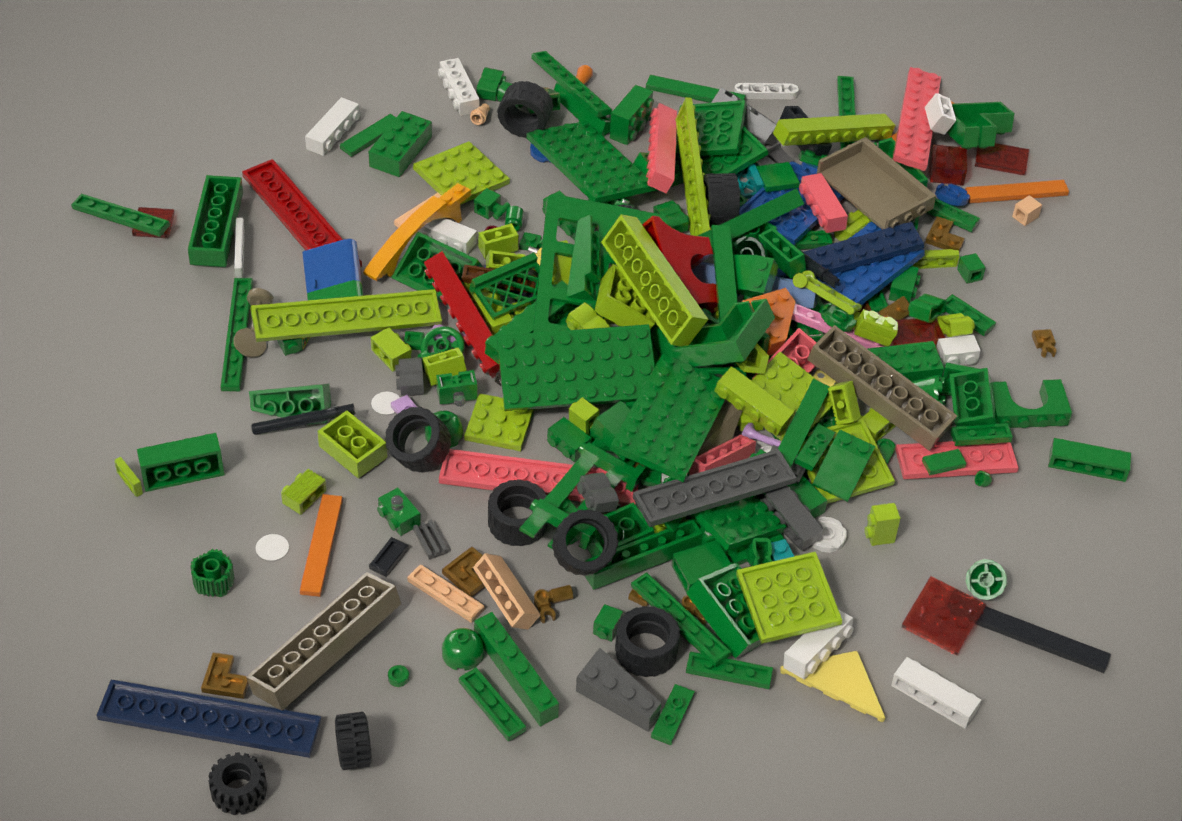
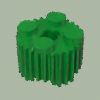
(212, 573)

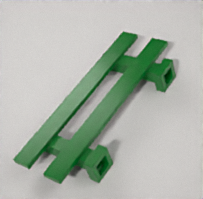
(548, 509)

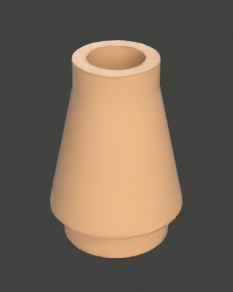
(479, 115)

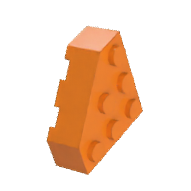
(782, 308)

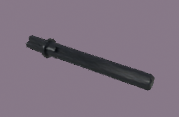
(824, 275)
(301, 419)

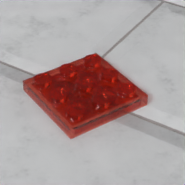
(943, 615)

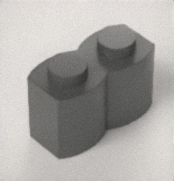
(410, 376)
(598, 492)

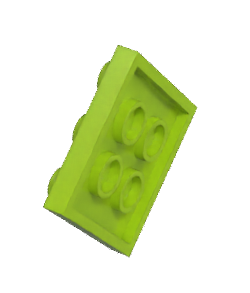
(497, 427)

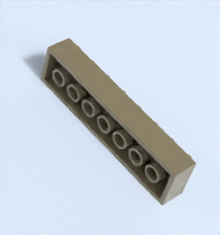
(882, 387)
(323, 641)

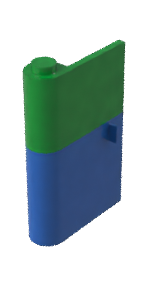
(333, 271)

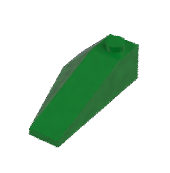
(291, 400)

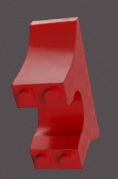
(684, 254)

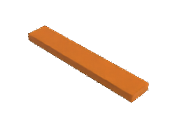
(1017, 191)
(321, 545)

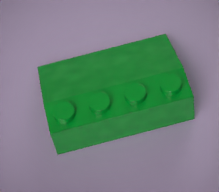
(412, 266)
(725, 609)

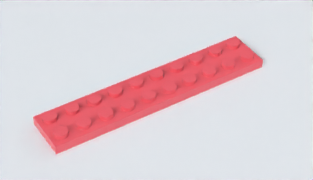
(914, 131)
(490, 470)

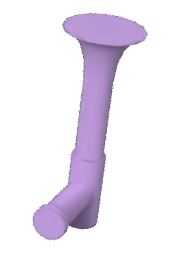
(751, 433)

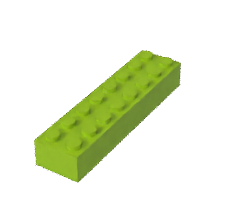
(654, 281)

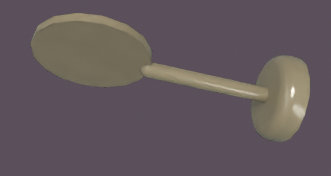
(245, 338)

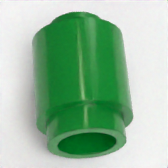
(515, 216)

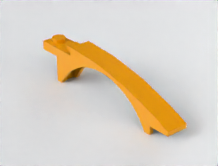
(443, 207)

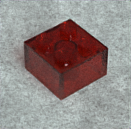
(948, 165)

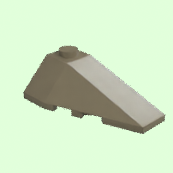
(722, 428)

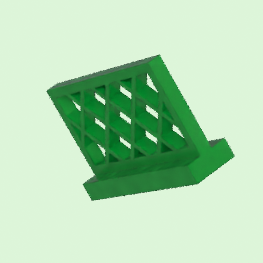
(502, 275)

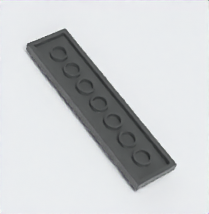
(714, 487)

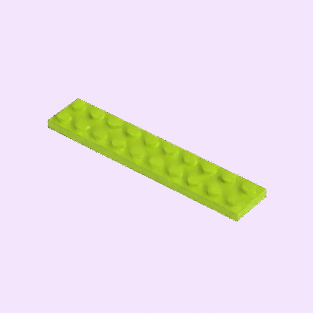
(692, 169)
(345, 315)

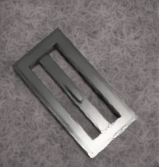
(424, 527)

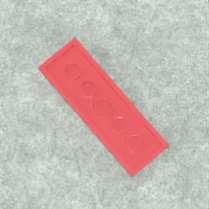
(991, 458)

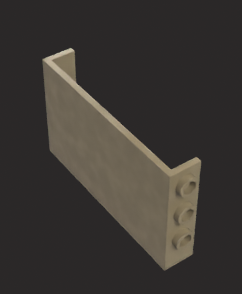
(876, 184)

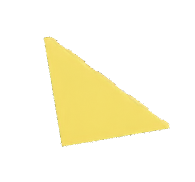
(844, 680)

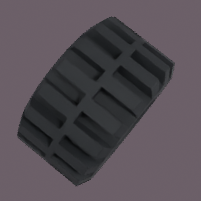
(353, 740)
(240, 798)

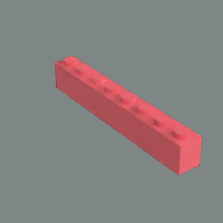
(662, 148)

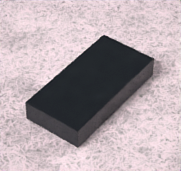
(388, 557)

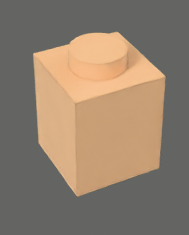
(1027, 210)

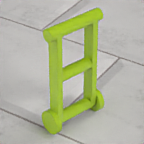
(808, 280)

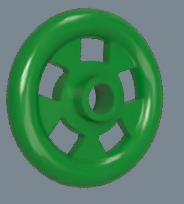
(445, 332)

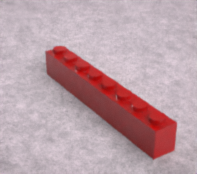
(462, 309)

